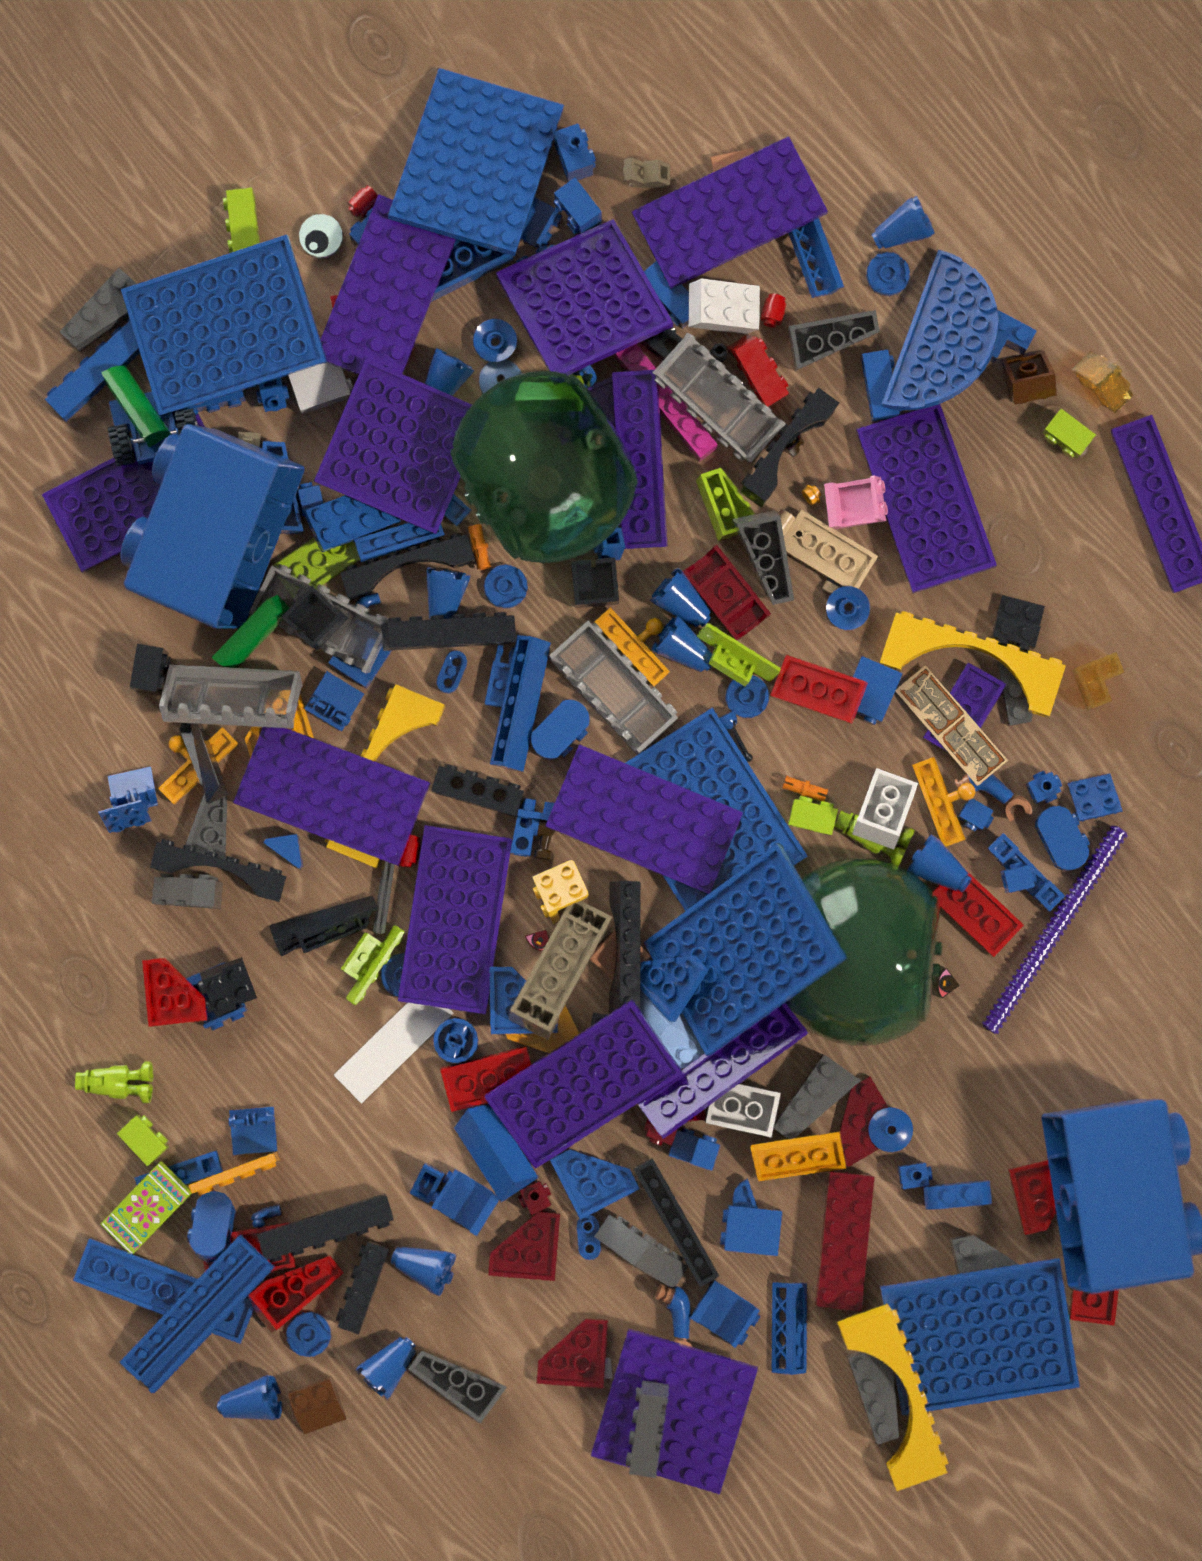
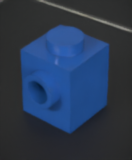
(308, 497)
(612, 546)
(976, 815)
(1018, 877)
(914, 1175)

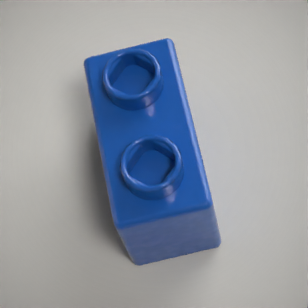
(210, 525)
(1122, 1194)

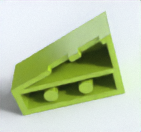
(722, 502)

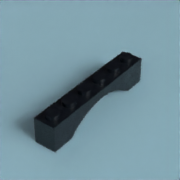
(764, 480)
(364, 579)
(263, 883)
(626, 911)

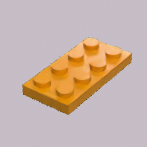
(798, 1156)
(227, 1177)

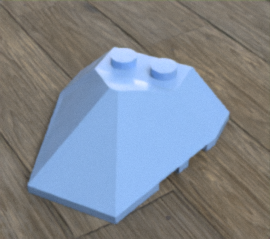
(675, 1035)

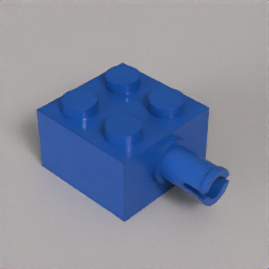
(573, 152)

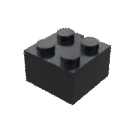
(596, 584)
(315, 616)
(149, 669)

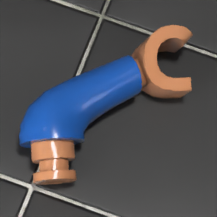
(999, 791)
(679, 1305)

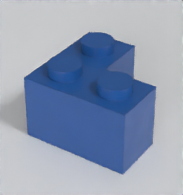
(579, 207)
(1013, 335)
(694, 1149)

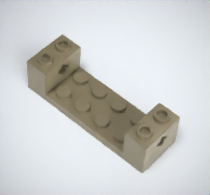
(559, 968)

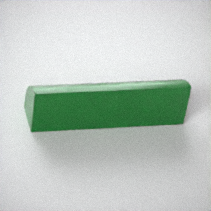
(135, 405)
(252, 633)

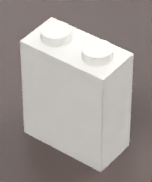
(320, 387)

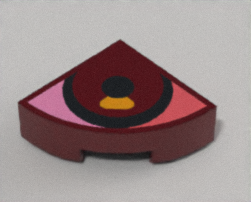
(538, 940)

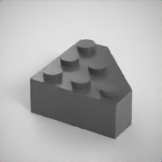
(187, 891)
(642, 1250)
(975, 1255)

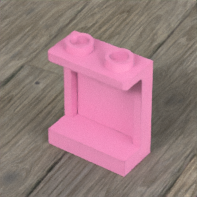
(856, 502)

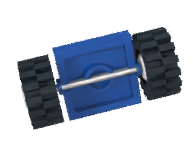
(123, 444)

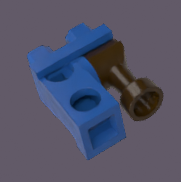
(529, 825)

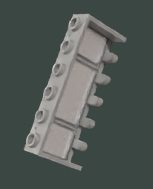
(717, 399)
(354, 642)
(613, 687)
(230, 696)

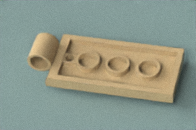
(825, 549)

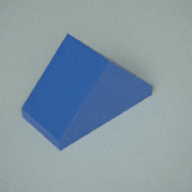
(288, 848)
(427, 1182)

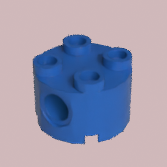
(455, 1040)

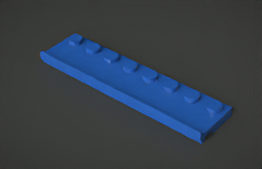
(197, 1314)

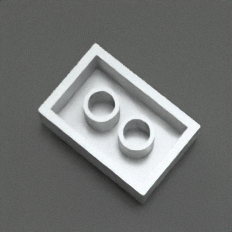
(724, 306)
(885, 808)
(745, 1110)

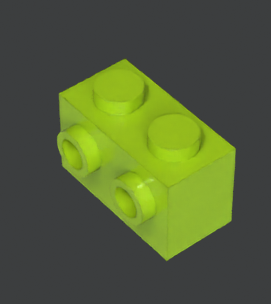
(1068, 434)
(813, 816)
(143, 1139)

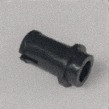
(719, 347)

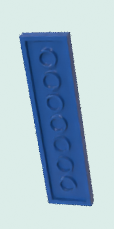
(148, 1284)

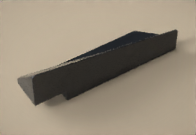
(203, 761)
(322, 926)

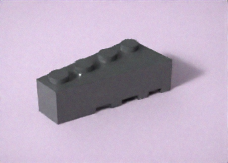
(100, 313)
(825, 337)
(766, 549)
(817, 1093)
(461, 1387)
(877, 1393)
(648, 1430)

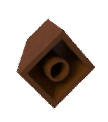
(1029, 377)
(317, 1405)

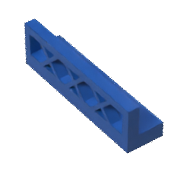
(820, 255)
(793, 1328)

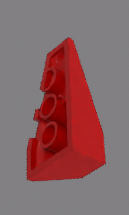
(287, 1294)

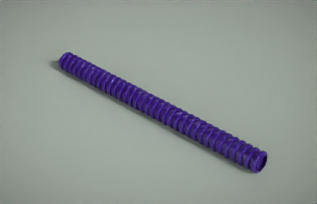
(1054, 929)

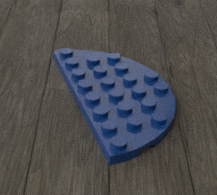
(947, 339)

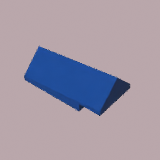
(495, 1151)

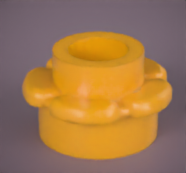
(811, 494)

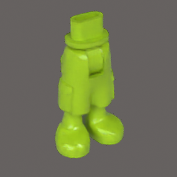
(847, 823)
(114, 1081)

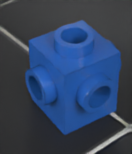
(273, 395)
(1036, 788)

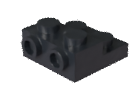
(1017, 623)
(226, 987)

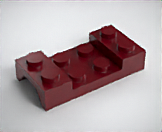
(727, 593)

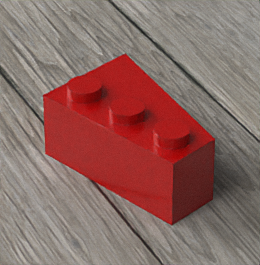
(759, 369)

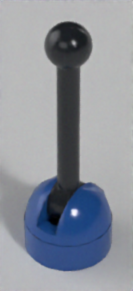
(729, 722)

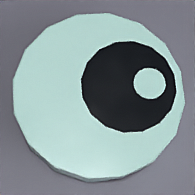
(321, 236)

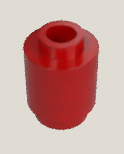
(362, 201)
(773, 310)
(411, 852)

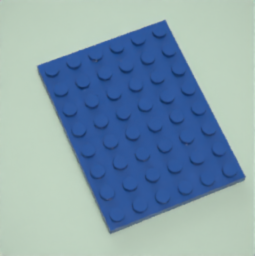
(476, 162)
(224, 325)
(710, 763)
(756, 940)
(986, 1334)

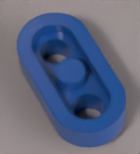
(452, 672)
(587, 1237)

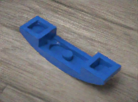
(1044, 891)
(194, 1168)

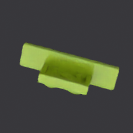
(735, 658)
(368, 959)

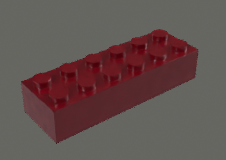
(844, 1240)

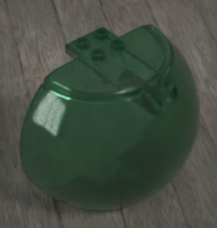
(542, 448)
(878, 920)

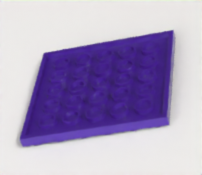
(584, 299)
(395, 447)
(701, 1414)

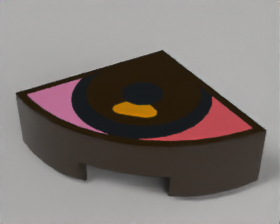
(793, 447)
(946, 983)

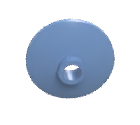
(494, 369)

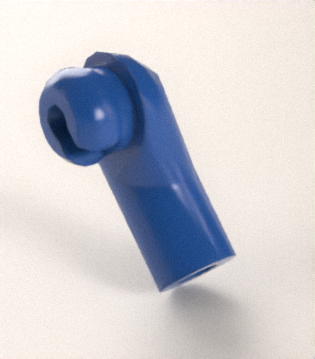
(369, 600)
(267, 1212)

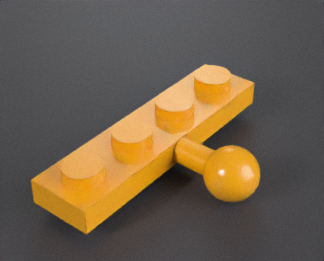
(633, 645)
(185, 777)
(940, 801)

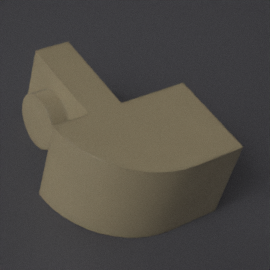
(646, 174)

